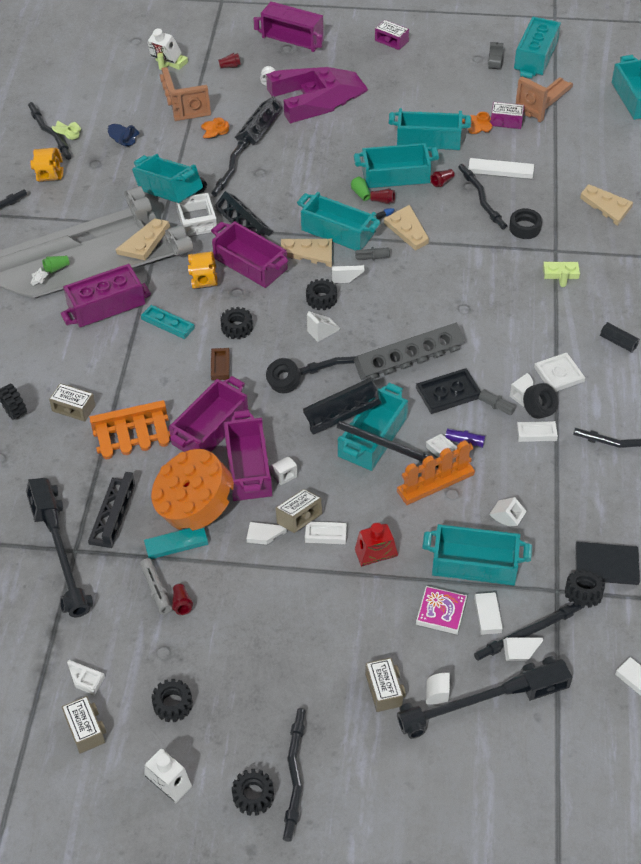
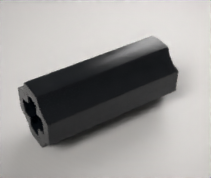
(619, 337)

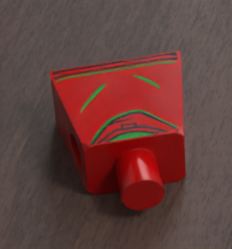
(375, 544)

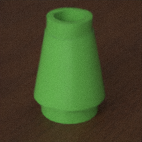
(360, 187)
(54, 263)

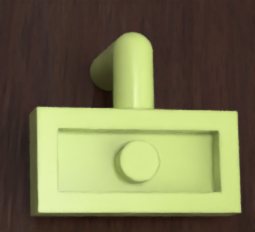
(181, 61)
(561, 271)

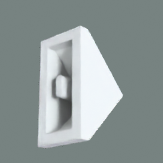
(320, 326)

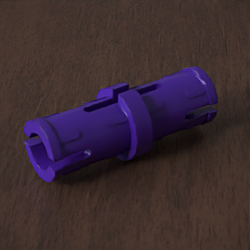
(458, 436)

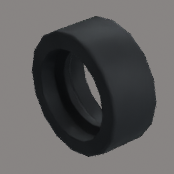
(525, 215)

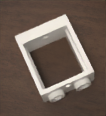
(200, 224)

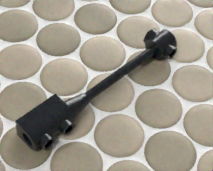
(47, 509)
(533, 680)

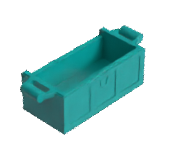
(536, 46)
(627, 83)
(432, 128)
(396, 164)
(166, 178)
(337, 221)
(382, 420)
(476, 554)

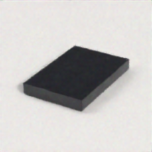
(448, 390)
(609, 561)

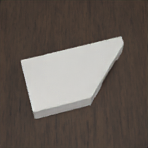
(346, 274)
(263, 533)
(520, 648)
(85, 677)

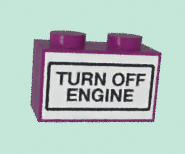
(392, 34)
(507, 115)

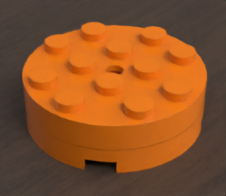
(192, 489)

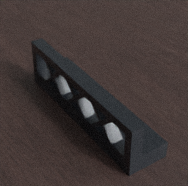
(260, 120)
(242, 210)
(341, 404)
(115, 514)

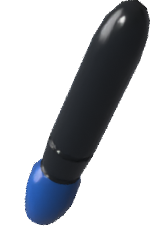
(386, 212)

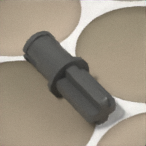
(373, 253)
(497, 402)

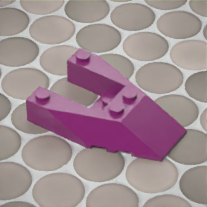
(321, 89)

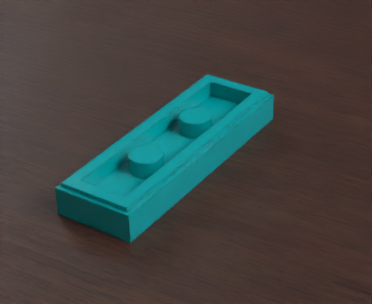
(167, 321)
(175, 542)

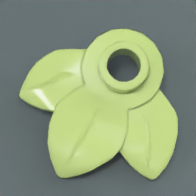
(71, 131)

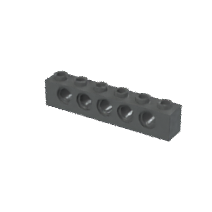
(450, 333)

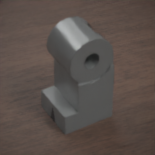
(495, 55)

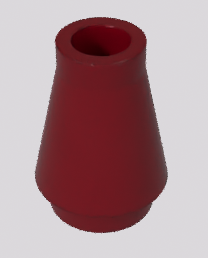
(230, 61)
(439, 178)
(383, 196)
(181, 602)

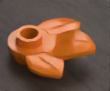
(479, 123)
(215, 127)

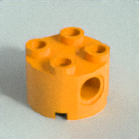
(47, 164)
(202, 269)

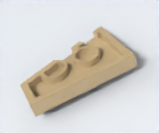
(608, 203)
(407, 227)
(144, 241)
(312, 249)

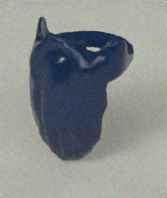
(123, 135)

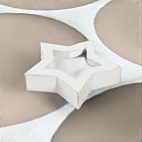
(38, 277)

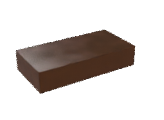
(220, 364)

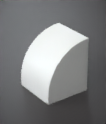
(519, 387)
(284, 470)
(508, 512)
(437, 689)

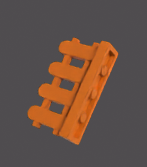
(129, 418)
(436, 480)

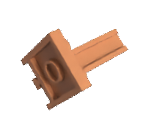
(539, 98)
(185, 102)

